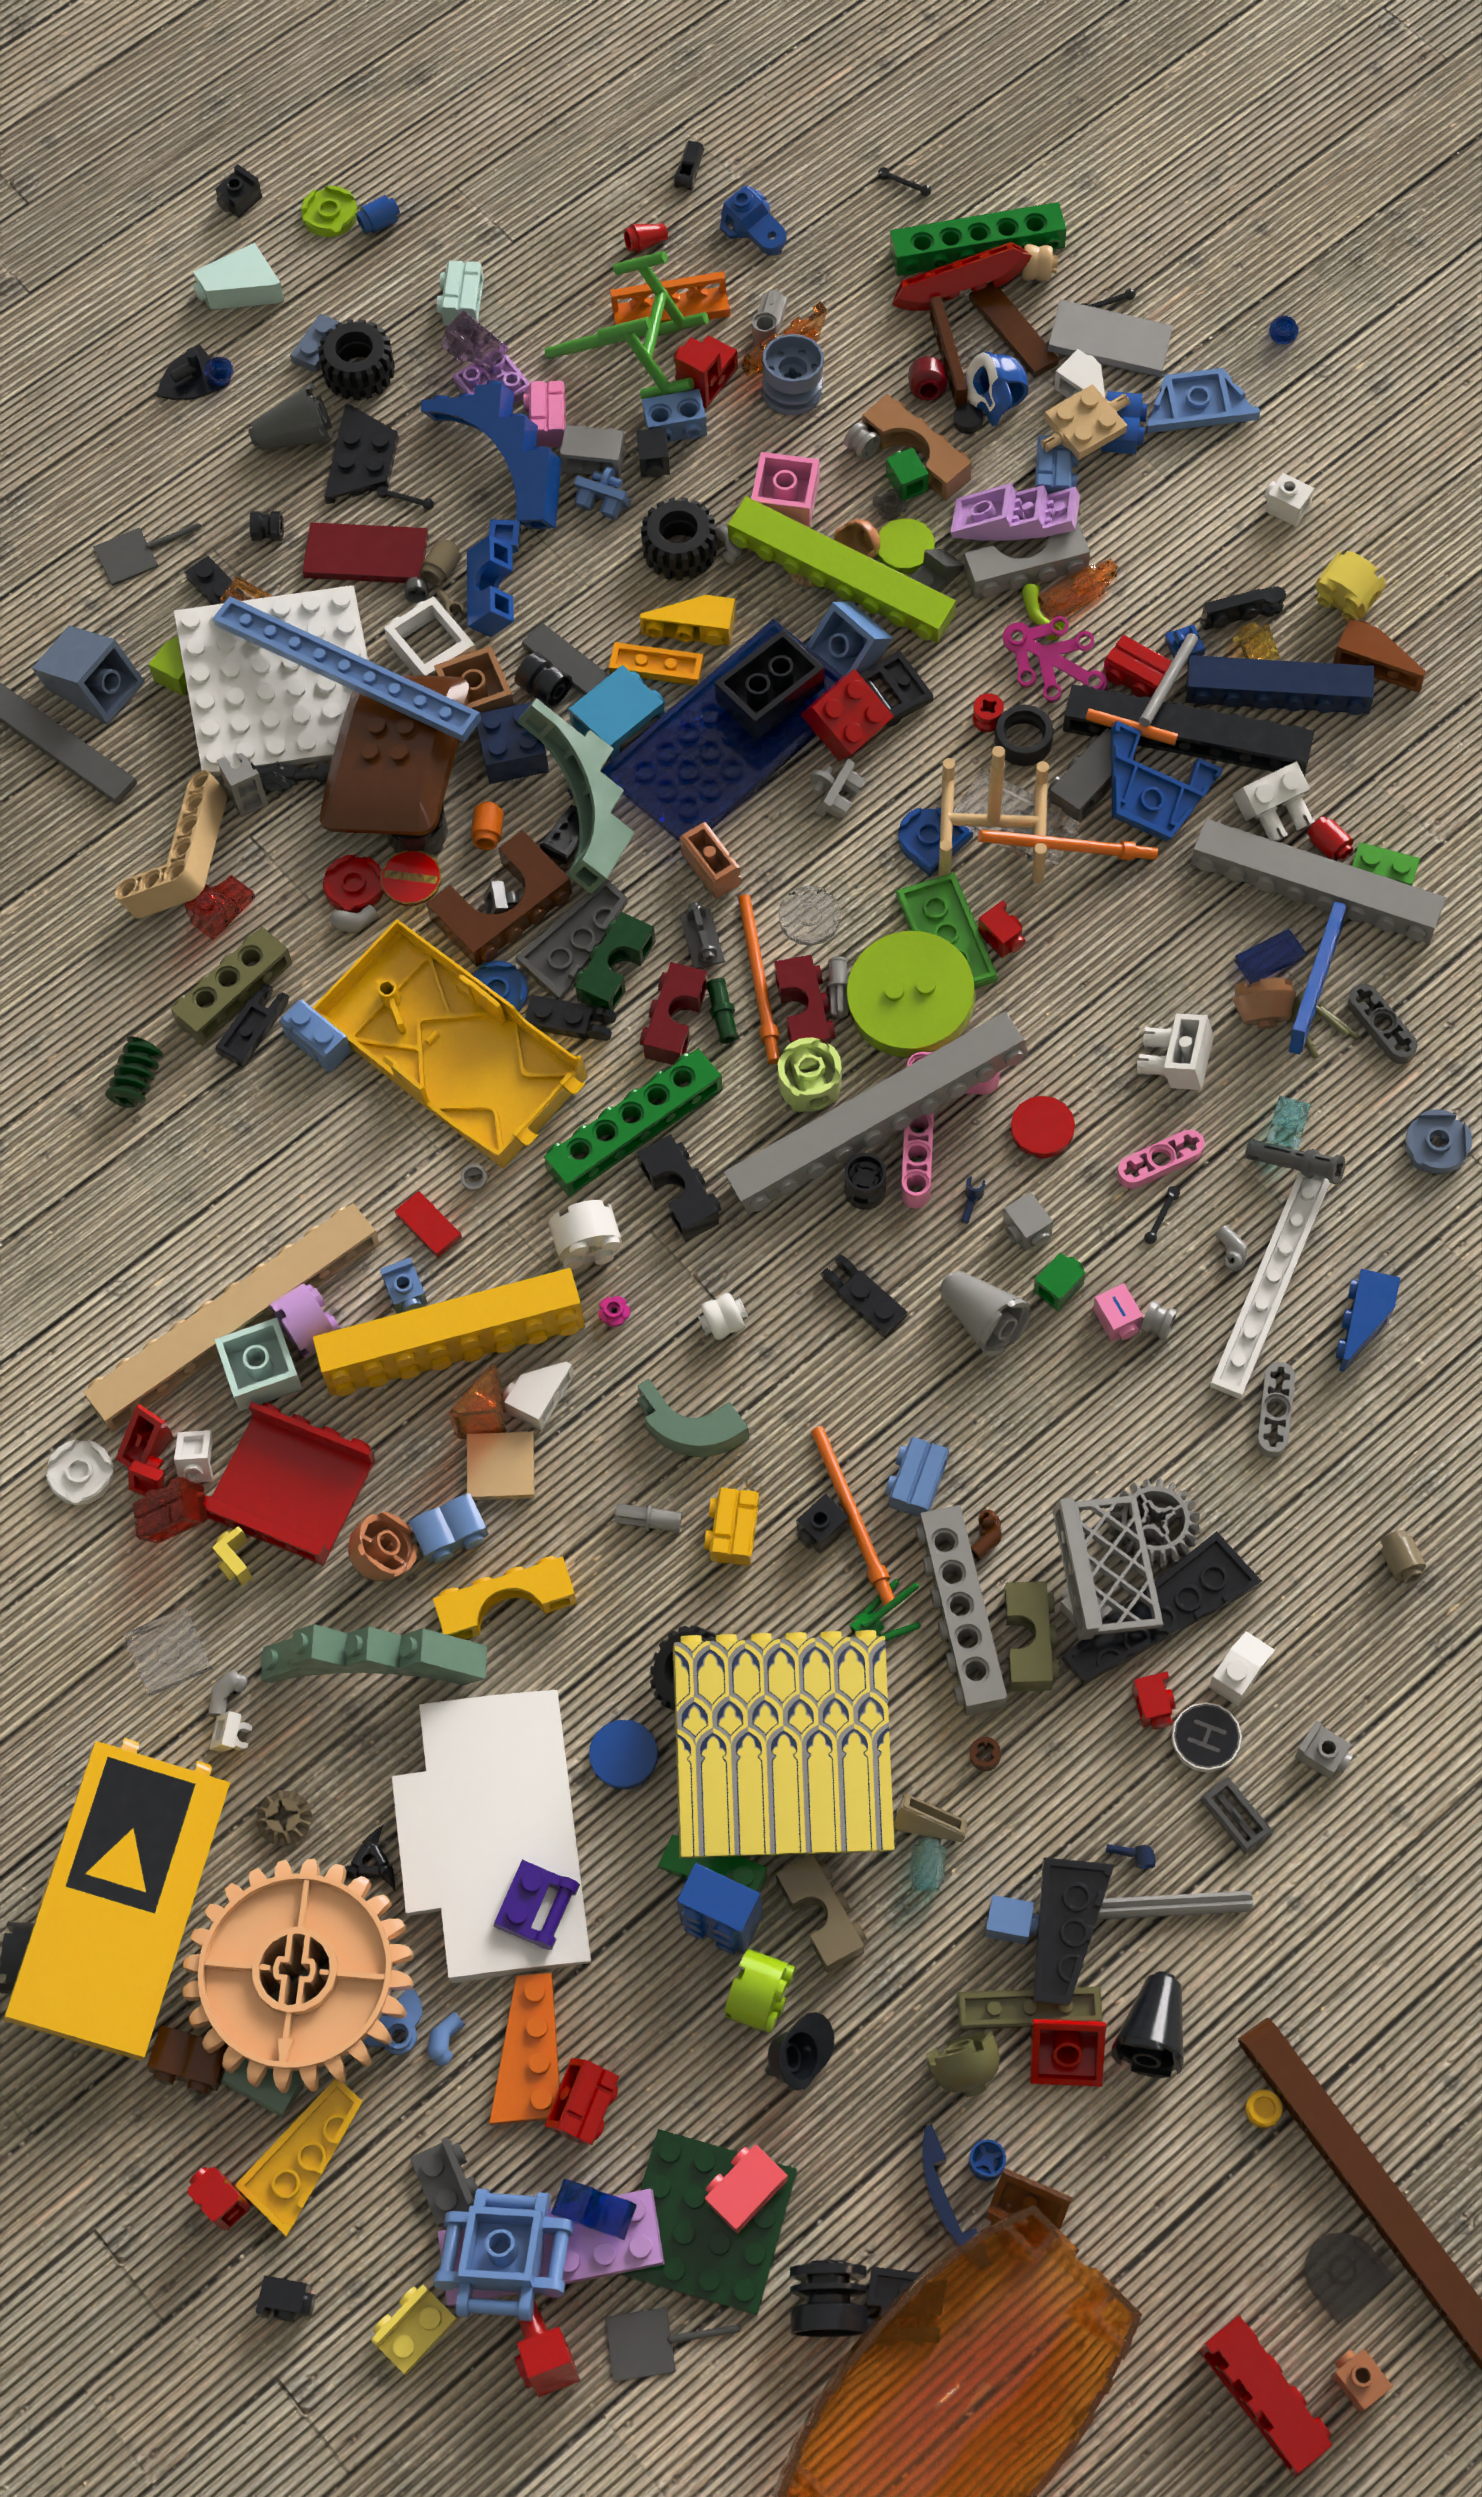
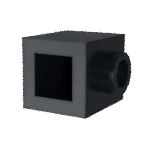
(653, 452)
(821, 1524)

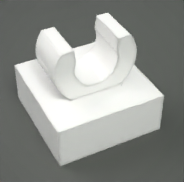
(226, 1732)

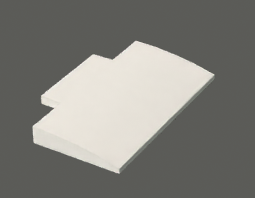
(484, 1804)

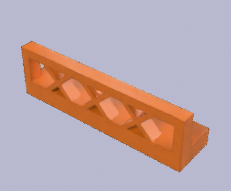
(694, 301)

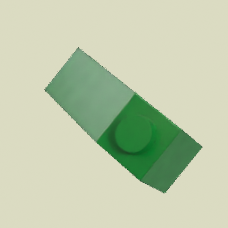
(735, 1868)

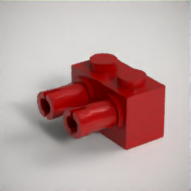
(544, 2357)

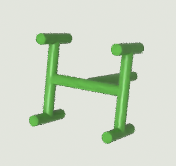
(646, 327)

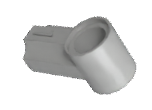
(769, 316)

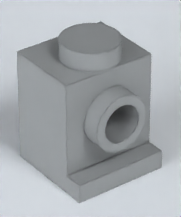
(1312, 1755)

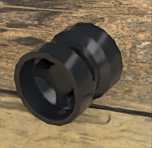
(266, 526)

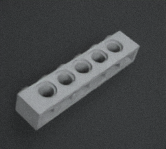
(949, 1526)

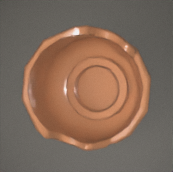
(859, 536)

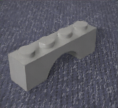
(994, 572)

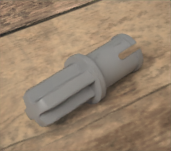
(838, 987)
(648, 1517)

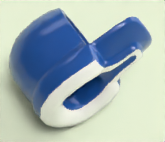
(995, 384)

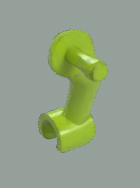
(1030, 595)

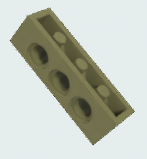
(228, 1001)

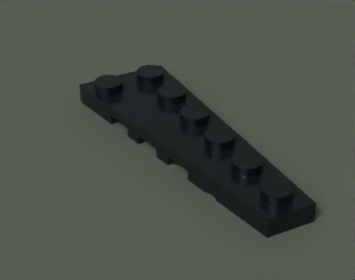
(1186, 1593)

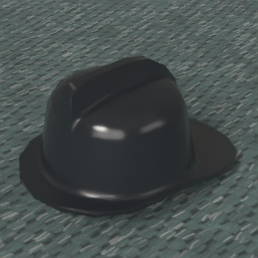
(801, 2051)

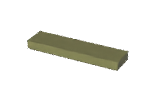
(1017, 2010)

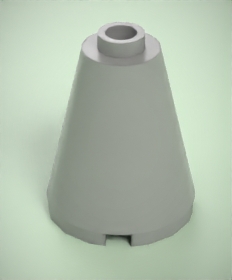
(985, 1311)

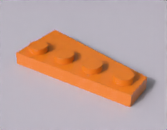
(529, 2057)

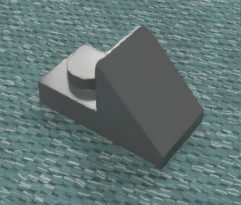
(938, 569)

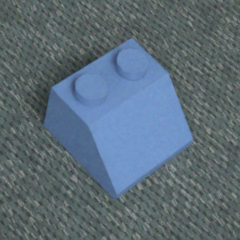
(849, 639)

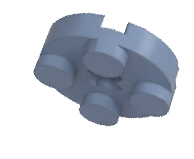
(1435, 1159)

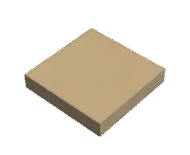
(501, 1466)

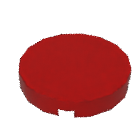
(353, 883)
(1042, 1126)

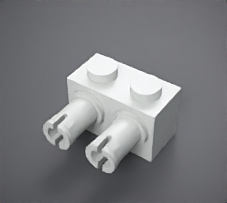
(1263, 796)
(1187, 1051)

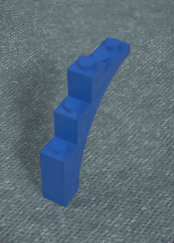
(532, 468)

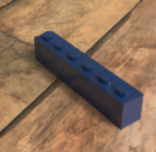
(1280, 684)

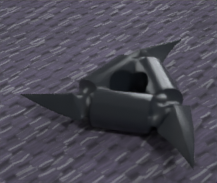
(380, 1869)

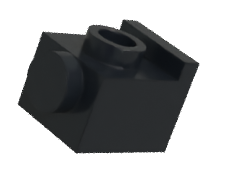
(238, 192)
(285, 2298)

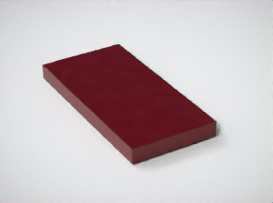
(364, 552)

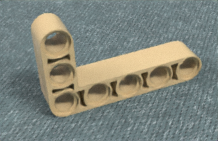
(189, 854)

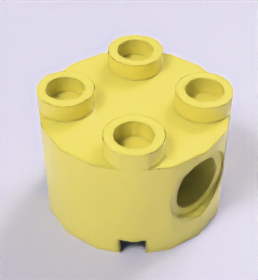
(1349, 585)

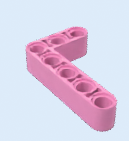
(921, 1145)

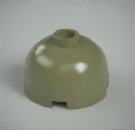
(966, 2063)

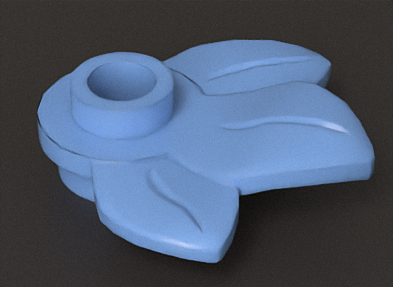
(413, 2007)

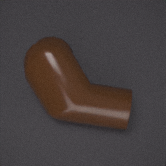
(989, 1534)

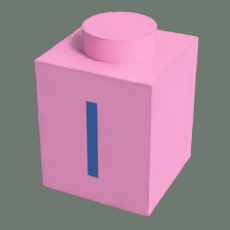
(1118, 1313)

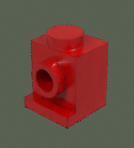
(1001, 930)
(1153, 1700)

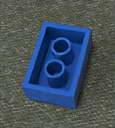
(719, 1909)

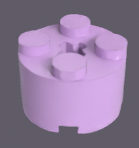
(303, 1317)

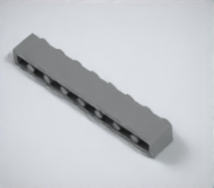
(1317, 880)

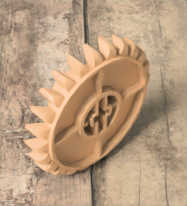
(264, 1941)

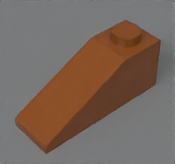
(1371, 647)

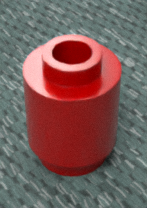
(1330, 839)

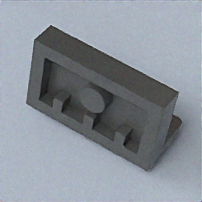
(444, 2179)

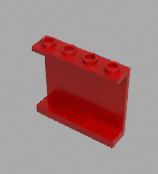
(291, 1483)

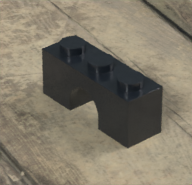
(667, 1164)

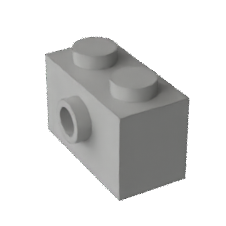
(592, 450)

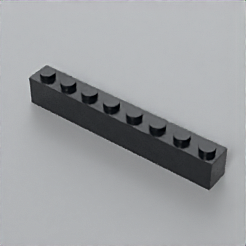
(1199, 731)

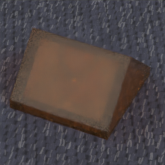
(480, 1407)

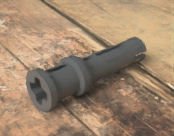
(1309, 1163)

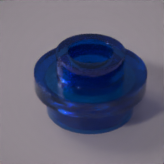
(1285, 324)
(220, 376)

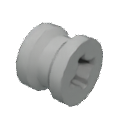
(862, 440)
(1158, 1320)

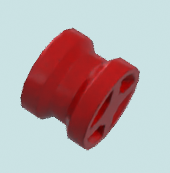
(985, 720)

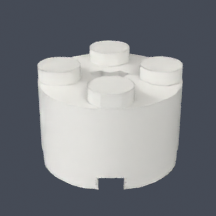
(585, 1234)

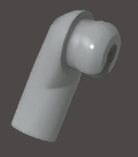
(732, 551)
(353, 922)
(222, 1689)

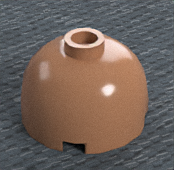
(382, 1547)

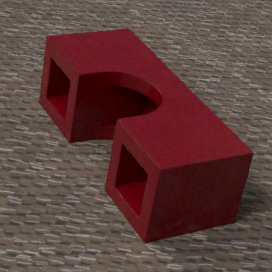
(799, 982)
(680, 990)

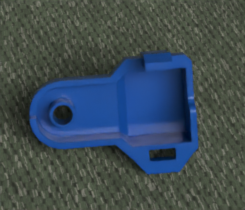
(751, 218)

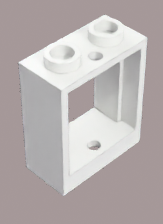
(413, 620)

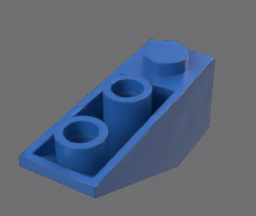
(1372, 1307)

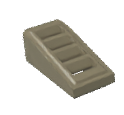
(927, 1820)

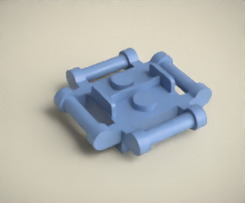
(503, 2253)

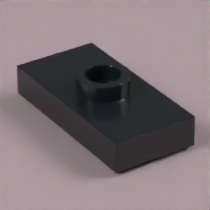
(564, 837)

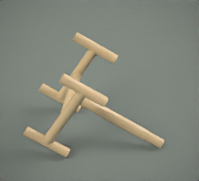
(993, 817)

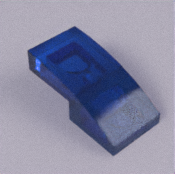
(594, 2209)

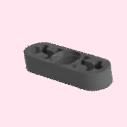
(1383, 1010)

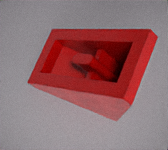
(144, 1437)

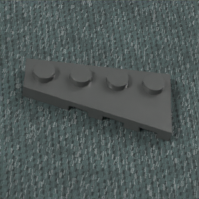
(567, 944)

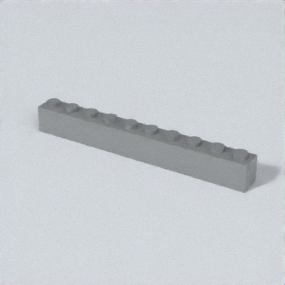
(877, 1113)

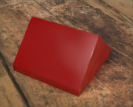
(1067, 2052)

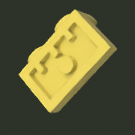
(412, 2328)

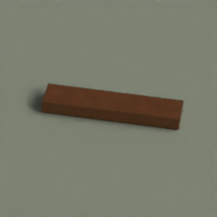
(1014, 329)
(948, 351)

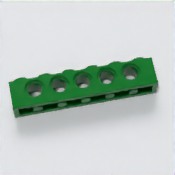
(945, 242)
(628, 1137)

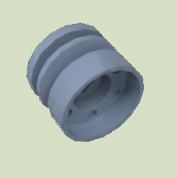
(792, 374)

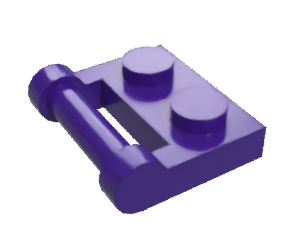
(525, 1900)

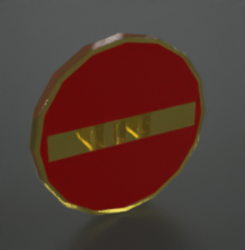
(410, 878)

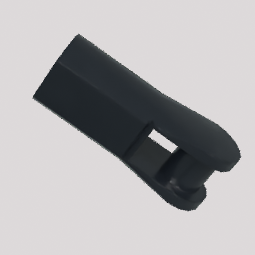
(689, 165)

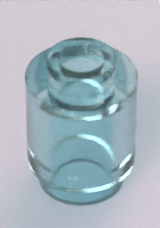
(927, 1864)

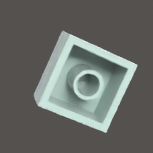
(258, 1364)

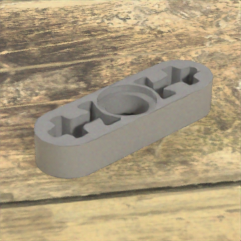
(1287, 1388)

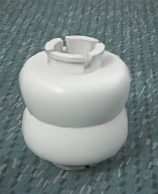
(723, 1316)

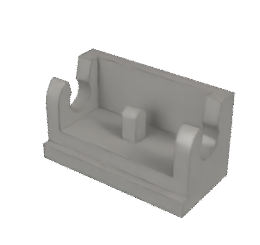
(243, 785)

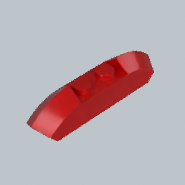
(974, 272)

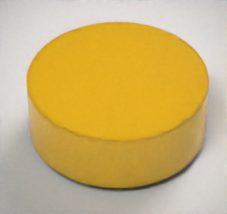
(1263, 2108)

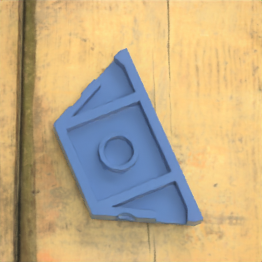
(1199, 401)

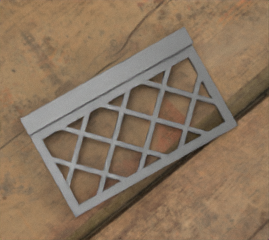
(1078, 1569)

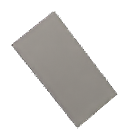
(1110, 337)

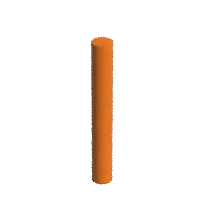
(1148, 732)

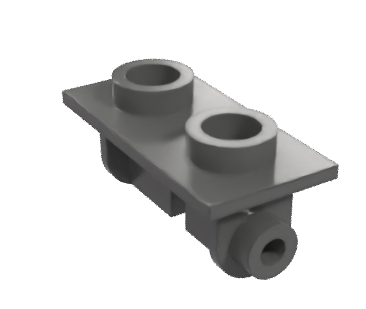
(701, 936)

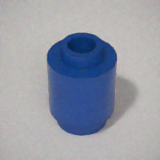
(378, 214)

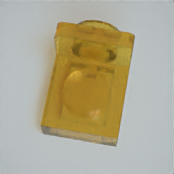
(1257, 642)

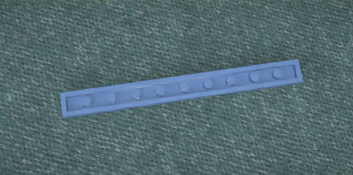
(347, 669)

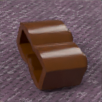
(183, 2058)

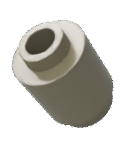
(440, 562)
(1402, 1556)

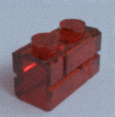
(169, 1510)

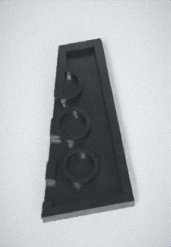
(1067, 1917)

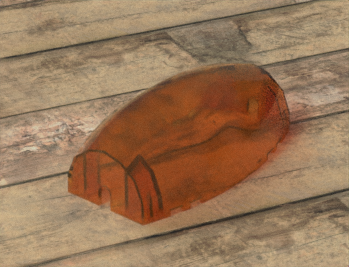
(969, 2375)

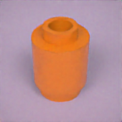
(487, 825)

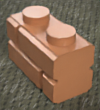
(710, 860)

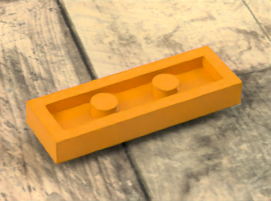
(658, 663)

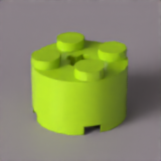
(759, 1991)

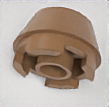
(1265, 1002)

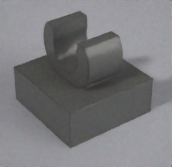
(498, 900)

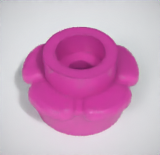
(614, 1319)

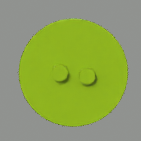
(911, 993)

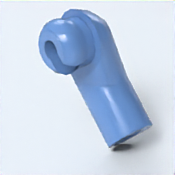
(439, 2039)

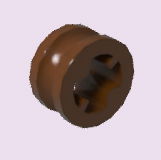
(995, 1754)

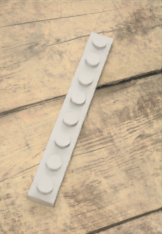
(1269, 1285)

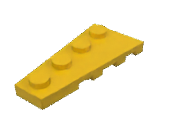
(294, 2163)

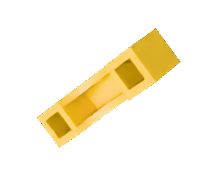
(542, 1584)

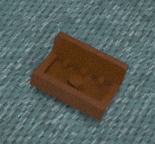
(1019, 2191)

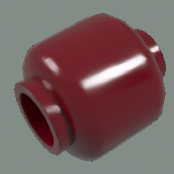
(927, 378)

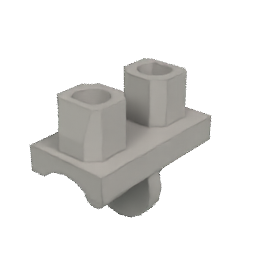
(844, 779)

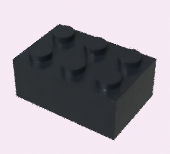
(769, 684)

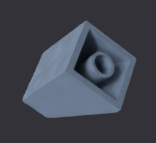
(89, 672)

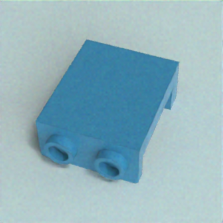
(617, 708)

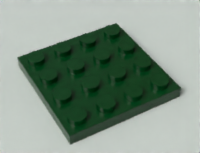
(697, 2246)

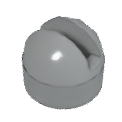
(472, 1171)

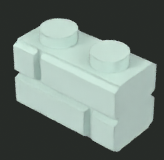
(461, 290)

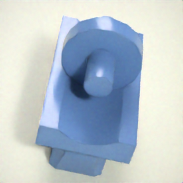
(590, 490)

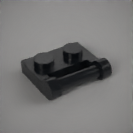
(902, 683)

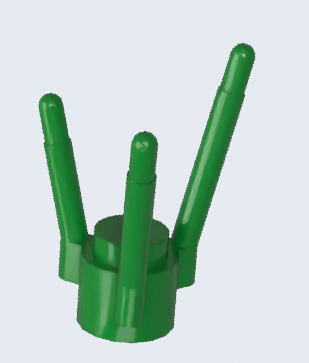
(871, 1621)

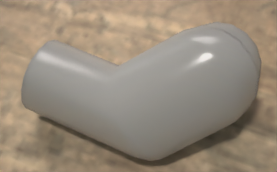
(1236, 1248)

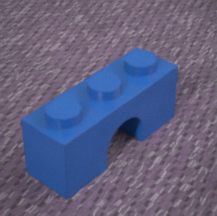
(487, 606)

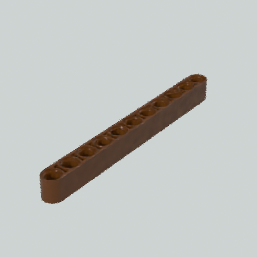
(1367, 2183)

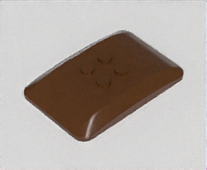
(390, 767)

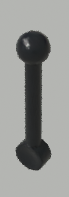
(884, 174)
(1129, 295)
(383, 492)
(1173, 1194)

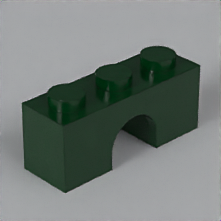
(624, 941)

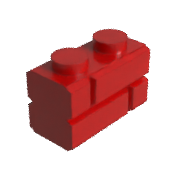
(1135, 667)
(582, 2101)
(218, 2197)

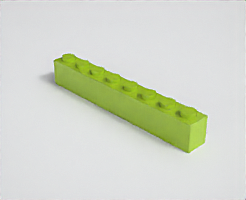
(841, 570)

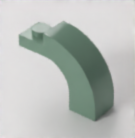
(687, 1435)

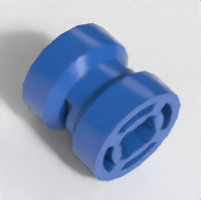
(990, 2155)

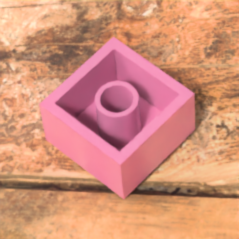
(788, 485)

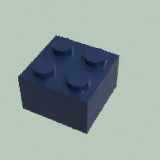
(508, 747)

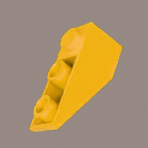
(697, 619)

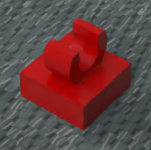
(146, 1476)

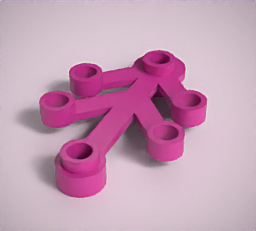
(1050, 655)

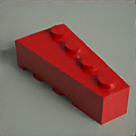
(1266, 2396)

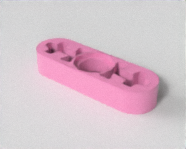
(1165, 1146)

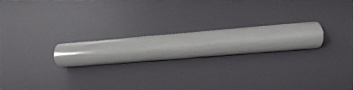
(1168, 680)

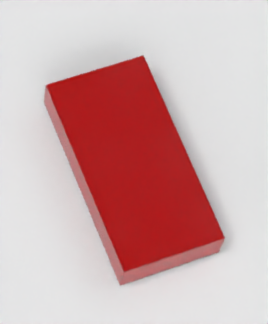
(428, 1224)

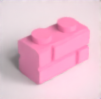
(547, 410)

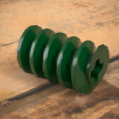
(132, 1072)

